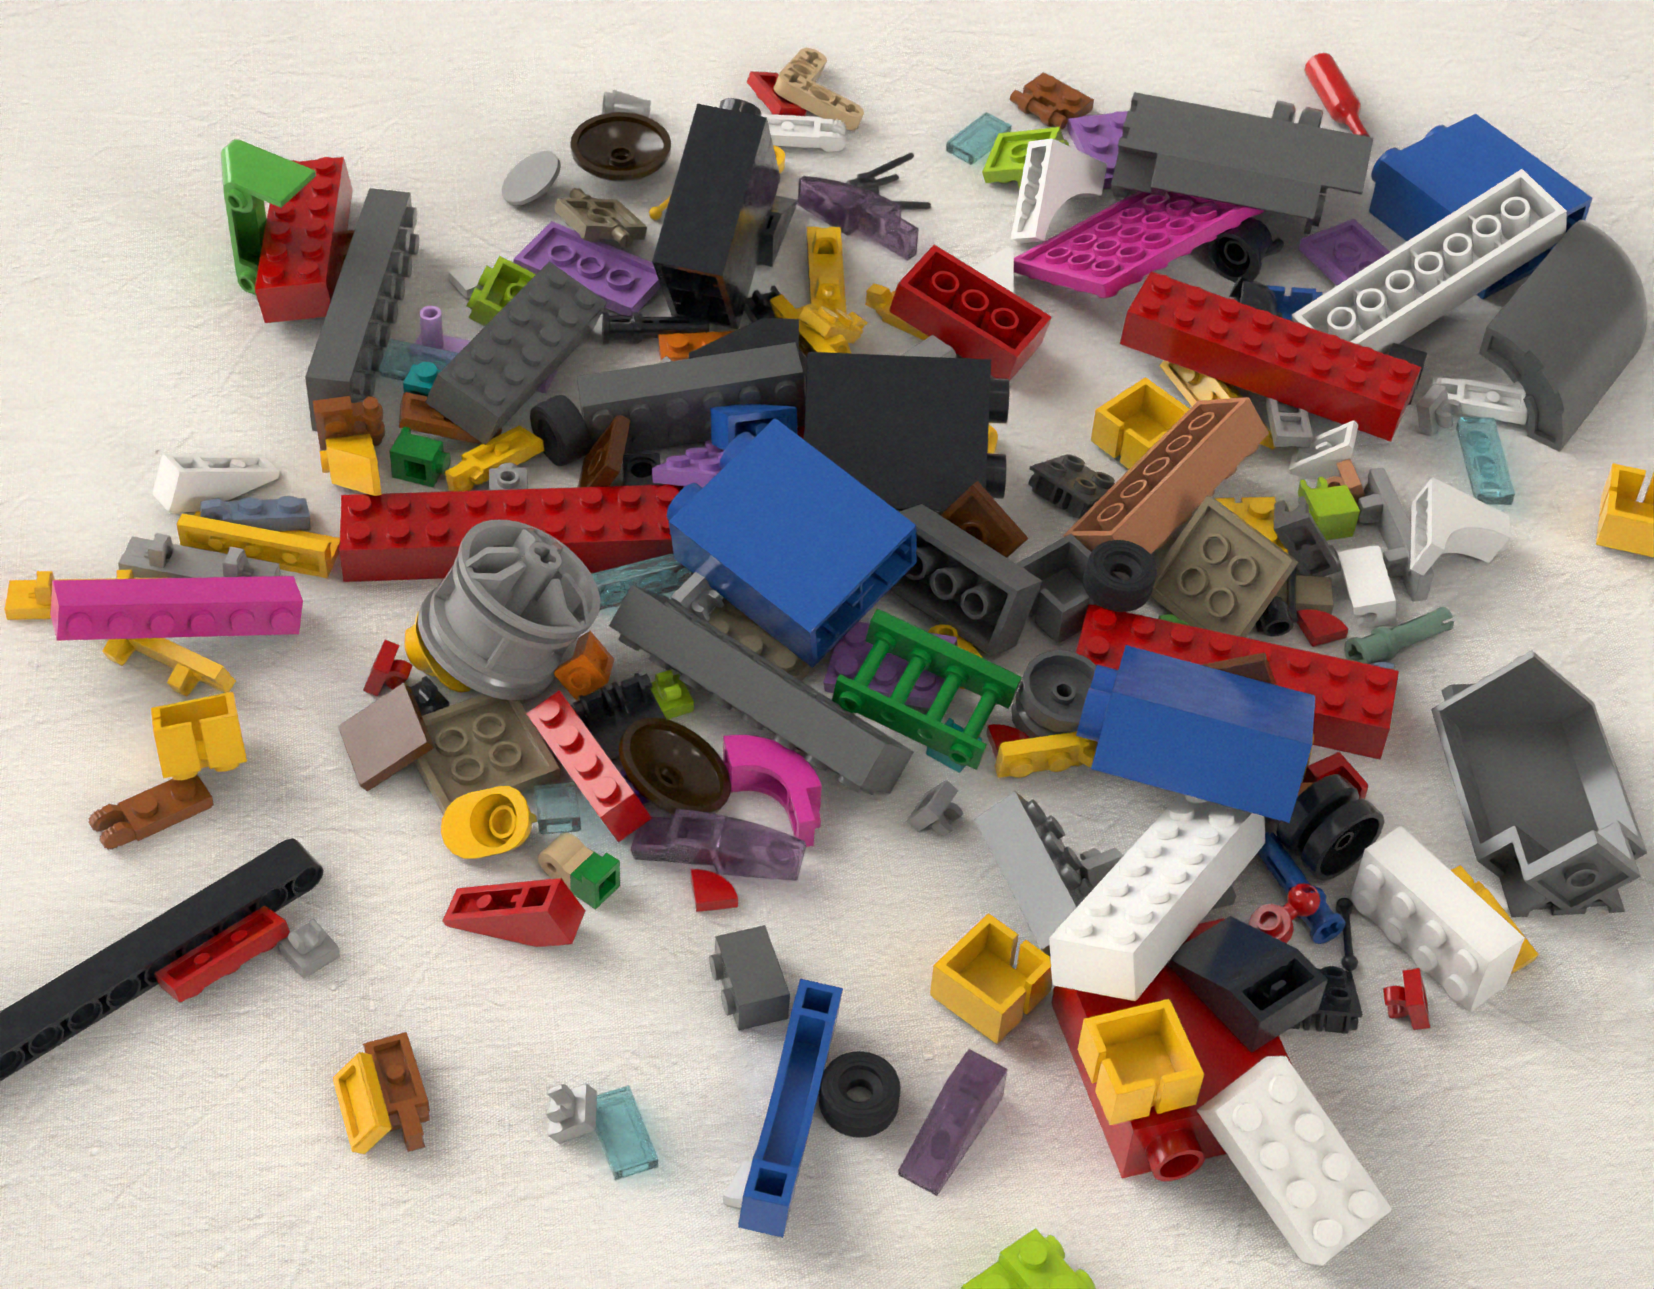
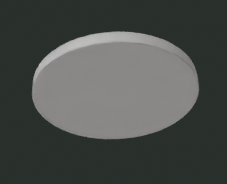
(531, 178)

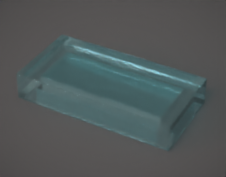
(977, 138)
(557, 808)
(623, 1134)

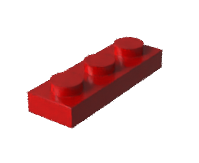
(222, 954)

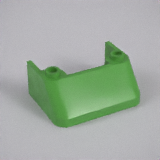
(249, 179)

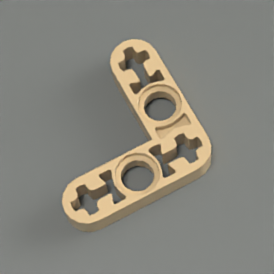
(798, 86)

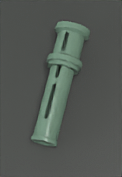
(1385, 642)

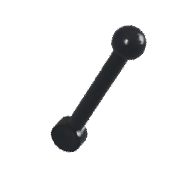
(1344, 908)

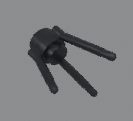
(868, 182)
(1279, 615)

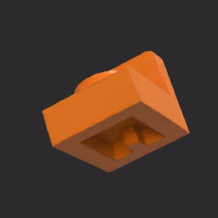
(587, 668)

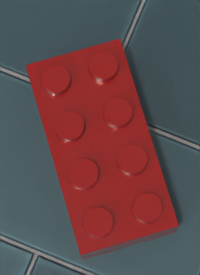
(969, 312)

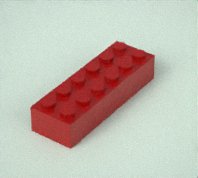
(305, 245)

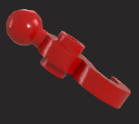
(1277, 919)

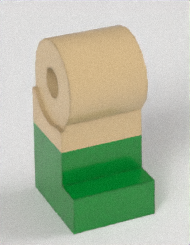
(581, 869)

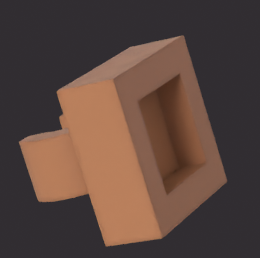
(1348, 477)

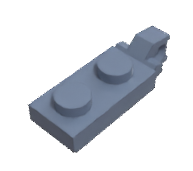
(279, 514)

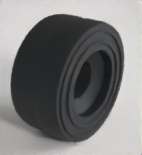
(561, 430)
(1124, 558)
(854, 1117)

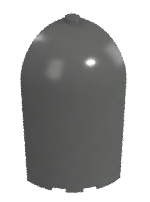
(1569, 331)

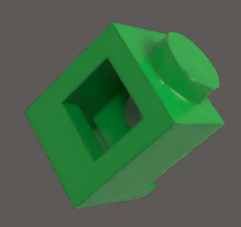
(418, 458)

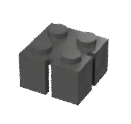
(1062, 596)

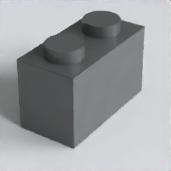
(750, 978)

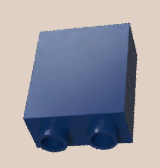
(1451, 169)
(791, 540)
(1200, 732)

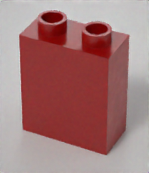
(1179, 1139)

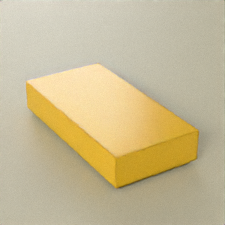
(362, 1103)

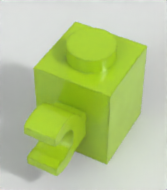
(1331, 508)

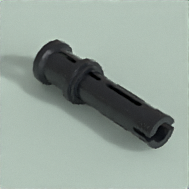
(636, 327)

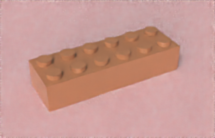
(1174, 475)

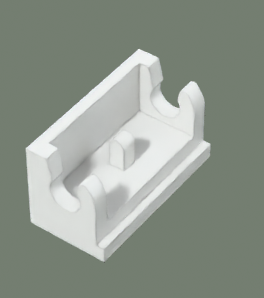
(1368, 586)

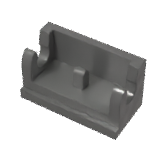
(1304, 540)

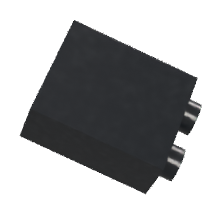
(717, 213)
(908, 424)

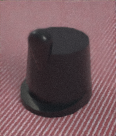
(1241, 250)

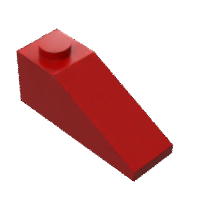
(520, 912)

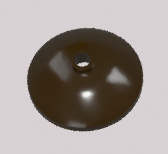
(620, 146)
(674, 766)

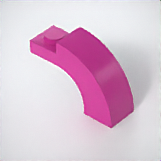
(779, 772)

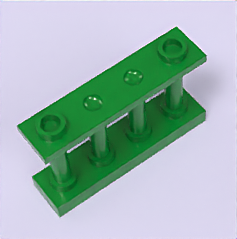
(941, 658)

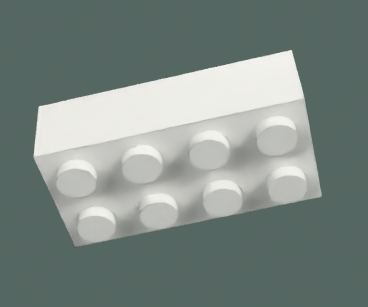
(1435, 918)
(1294, 1160)

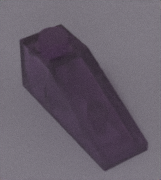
(954, 1121)

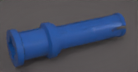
(1324, 923)

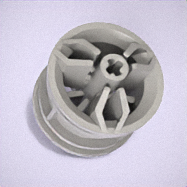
(508, 610)

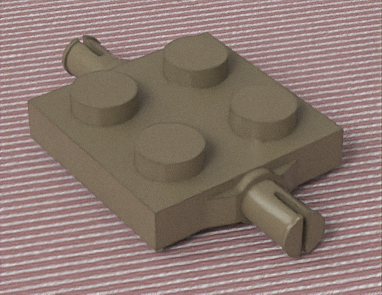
(600, 218)

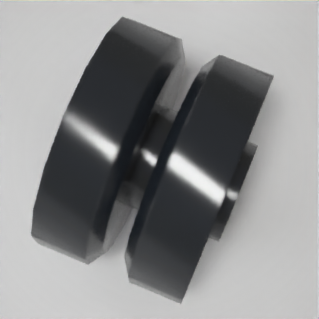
(1330, 827)

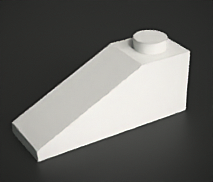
(194, 478)

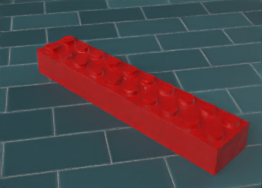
(422, 531)

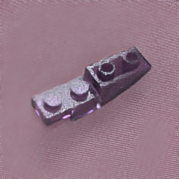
(859, 210)
(725, 842)

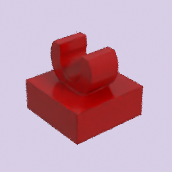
(387, 670)
(1409, 1000)

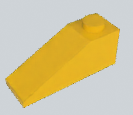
(352, 463)

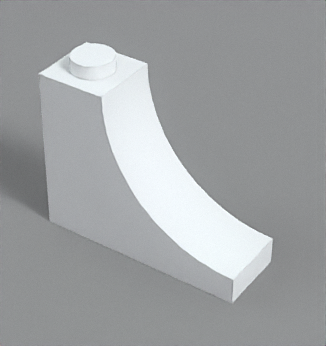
(1050, 178)
(1454, 523)

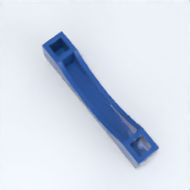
(790, 1109)

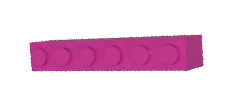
(175, 607)

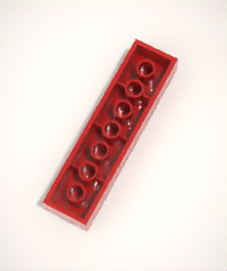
(1270, 355)
(1350, 697)

